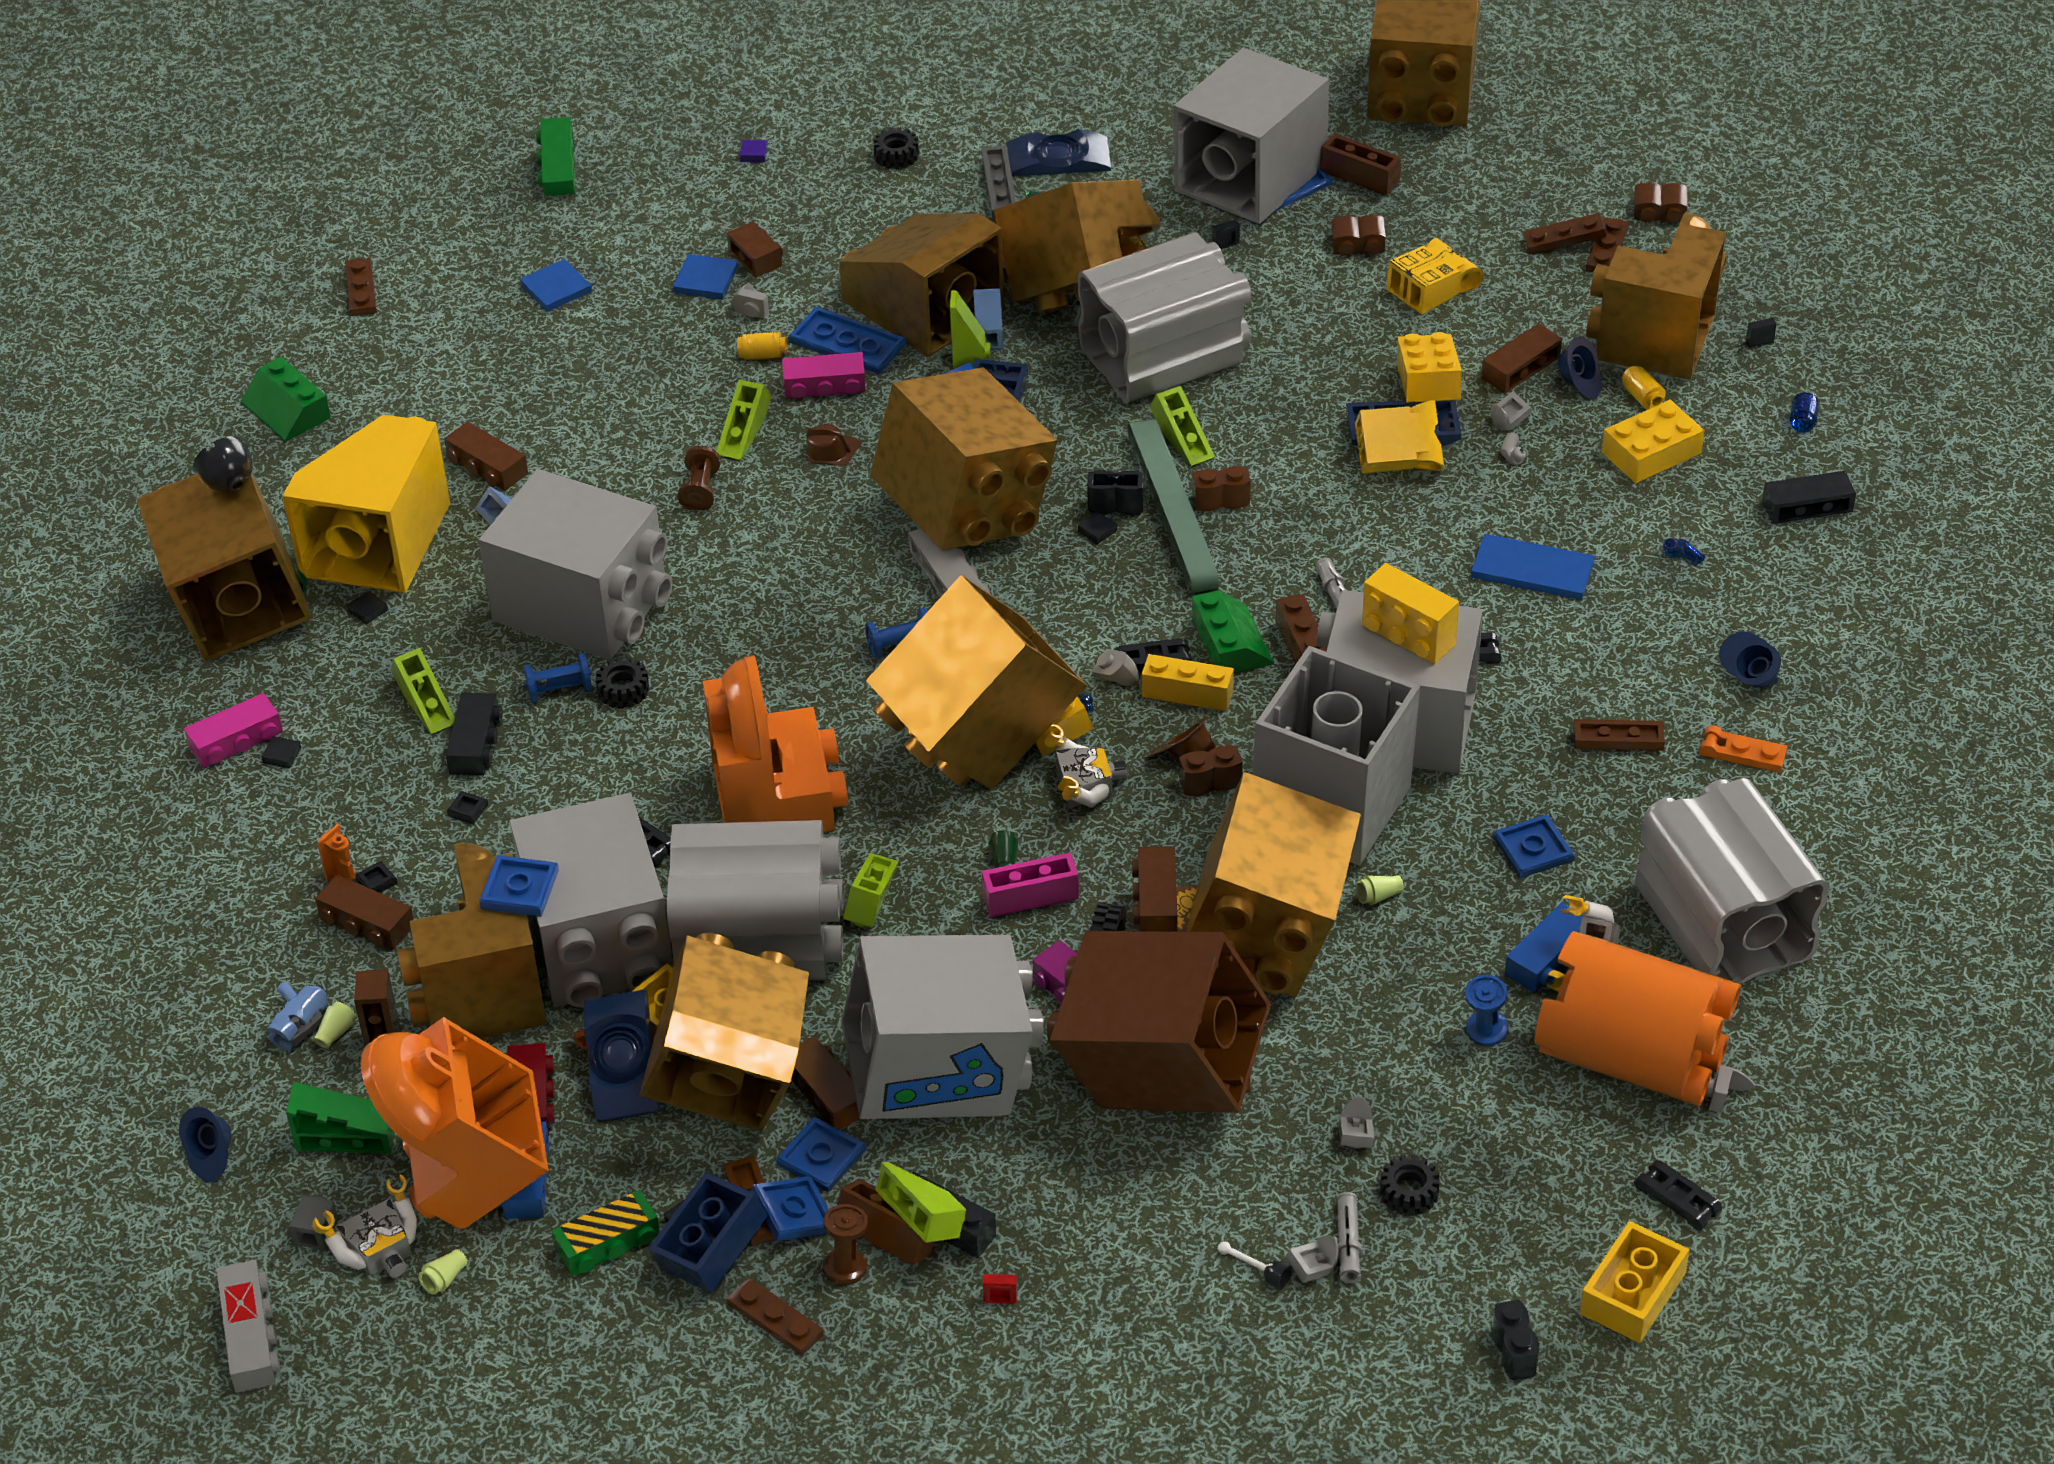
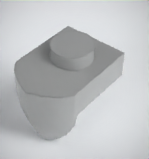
(750, 302)
(1509, 412)
(1116, 667)
(1726, 1079)
(1356, 1124)
(1315, 1258)

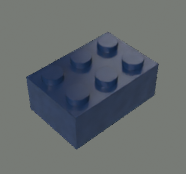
(708, 1232)

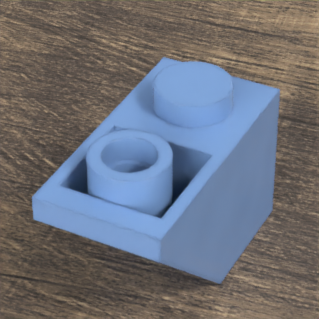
(988, 314)

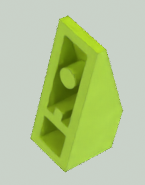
(966, 334)
(743, 419)
(1181, 426)
(422, 691)
(869, 890)
(922, 1205)

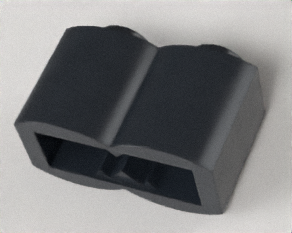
(1115, 491)
(1515, 1339)

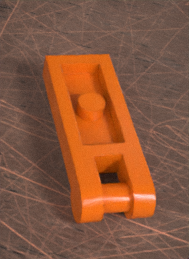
(1742, 749)

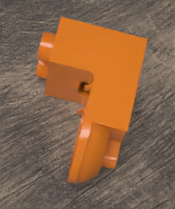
(772, 761)
(462, 1118)

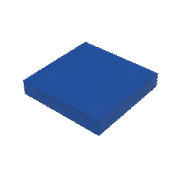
(705, 276)
(555, 285)
(1533, 846)
(519, 885)
(821, 1153)
(792, 1207)

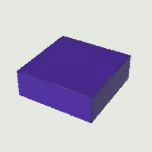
(753, 151)

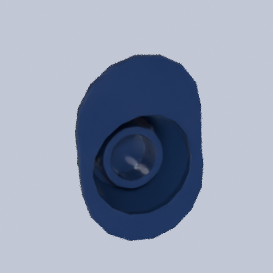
(1580, 367)
(1750, 659)
(204, 1131)

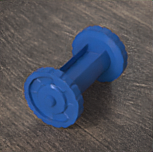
(881, 638)
(558, 677)
(1486, 996)

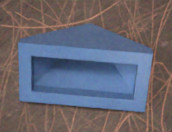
(492, 504)

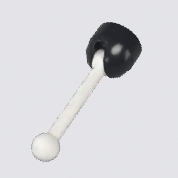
(1275, 1273)

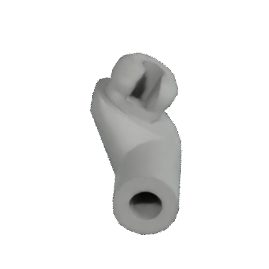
(1510, 451)

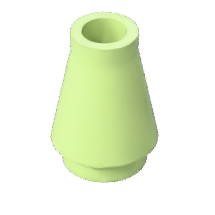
(1378, 888)
(334, 1024)
(441, 1272)

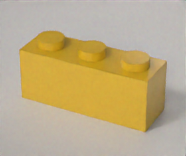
(1187, 682)

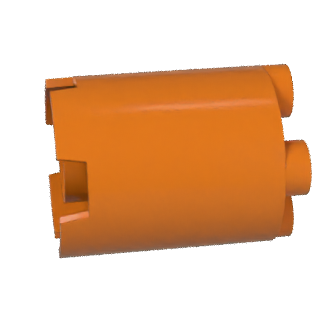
(1637, 1018)

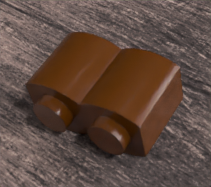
(1660, 202)
(1358, 235)
(1221, 488)
(1211, 770)

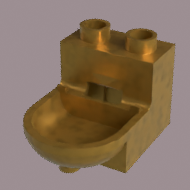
(1067, 232)
(1659, 304)
(473, 961)

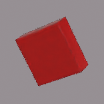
(1000, 1288)

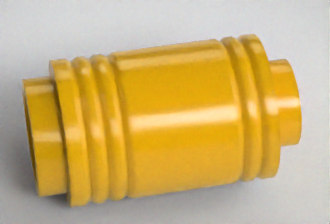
(761, 346)
(1643, 387)

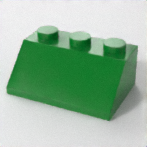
(285, 400)
(1229, 632)

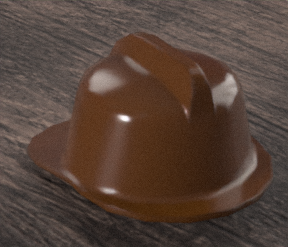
(829, 446)
(1194, 739)

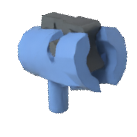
(299, 1016)

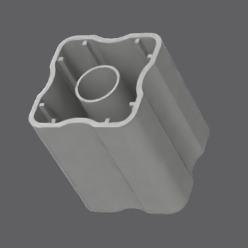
(1163, 316)
(1730, 882)
(759, 889)

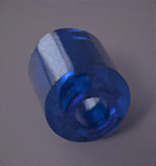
(1804, 412)

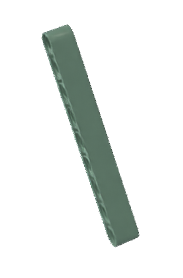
(1174, 505)

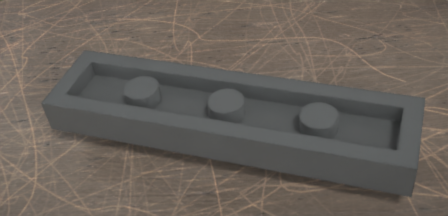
(998, 177)

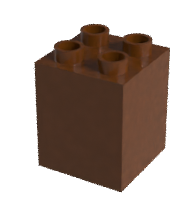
(1160, 1021)

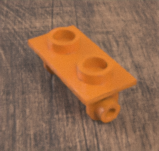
(335, 854)

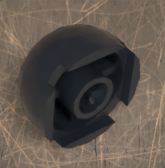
(225, 465)

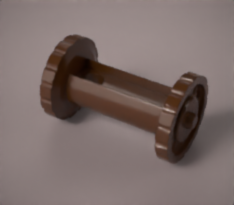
(701, 463)
(845, 1225)

